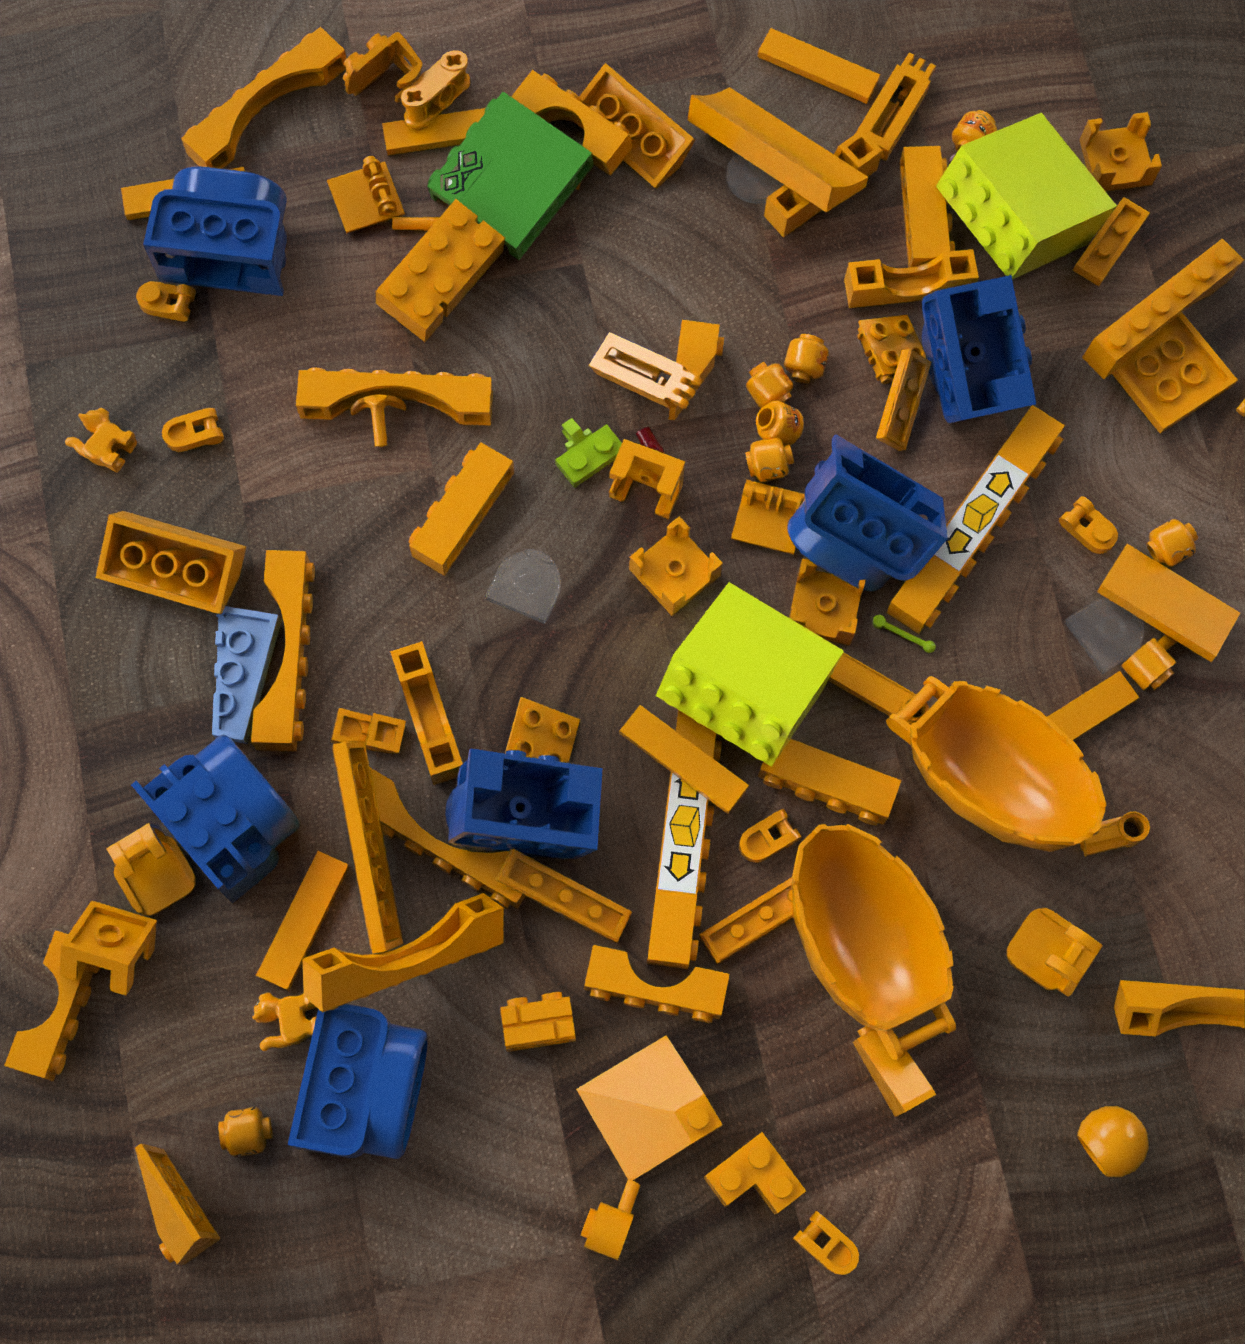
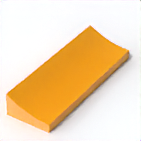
(776, 148)
(367, 845)

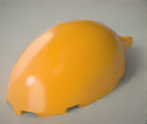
(1002, 765)
(872, 935)

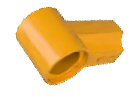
(1113, 835)

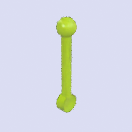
(880, 622)

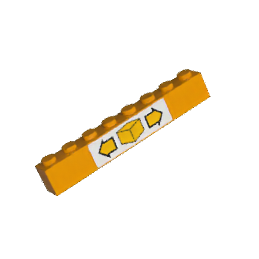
(976, 518)
(680, 860)

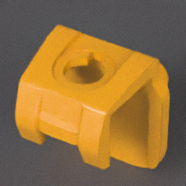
(383, 52)
(151, 870)
(1052, 951)

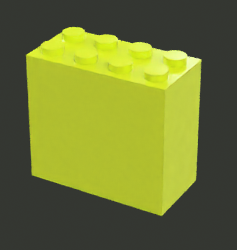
(1025, 195)
(749, 673)

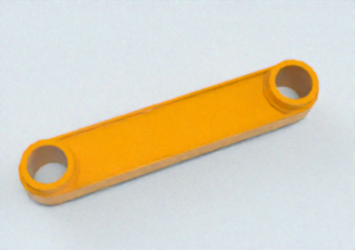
(872, 687)

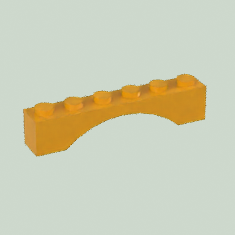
(308, 64)
(1142, 322)
(330, 393)
(277, 715)
(477, 868)
(341, 977)
(1160, 1007)

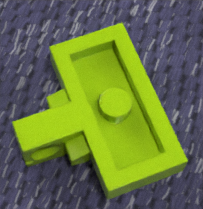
(586, 452)

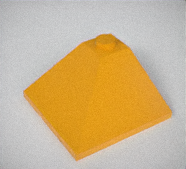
(649, 1108)
(174, 1208)

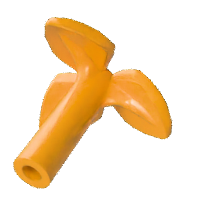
(377, 405)

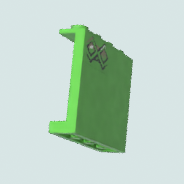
(512, 172)

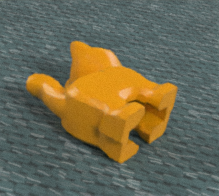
(104, 442)
(292, 1019)

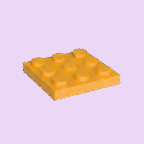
(1174, 374)

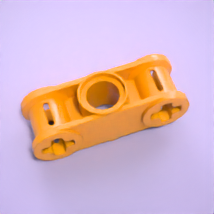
(435, 89)

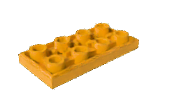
(1169, 602)

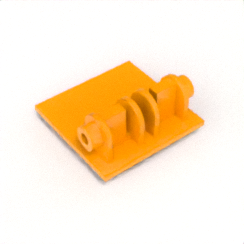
(365, 196)
(884, 342)
(765, 516)
(542, 731)

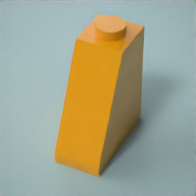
(898, 1079)

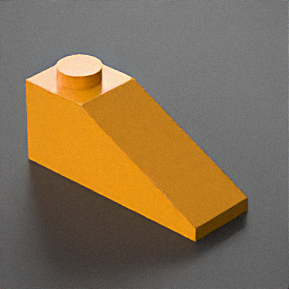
(697, 352)

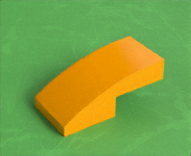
(378, 731)

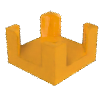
(1120, 155)
(649, 468)
(675, 568)
(825, 604)
(110, 941)

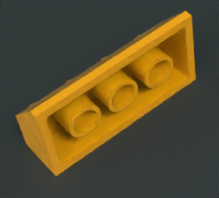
(169, 561)

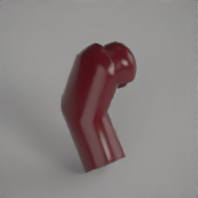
(648, 439)

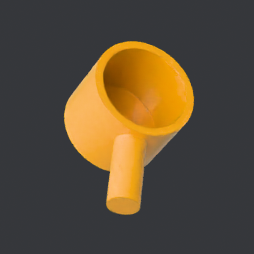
(1151, 663)
(609, 1225)

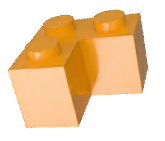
(756, 1166)

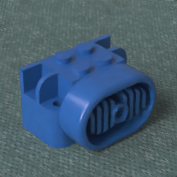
(219, 230)
(977, 349)
(866, 520)
(525, 805)
(222, 815)
(359, 1085)

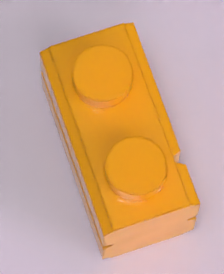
(537, 1022)

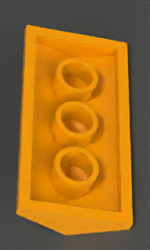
(656, 139)

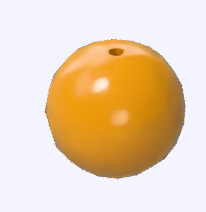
(1114, 1140)

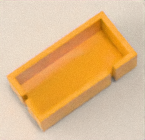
(440, 270)

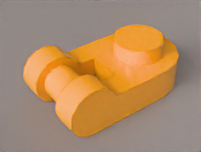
(155, 300)
(181, 435)
(1098, 535)
(757, 842)
(838, 1254)

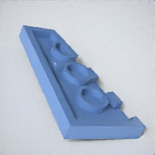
(243, 659)

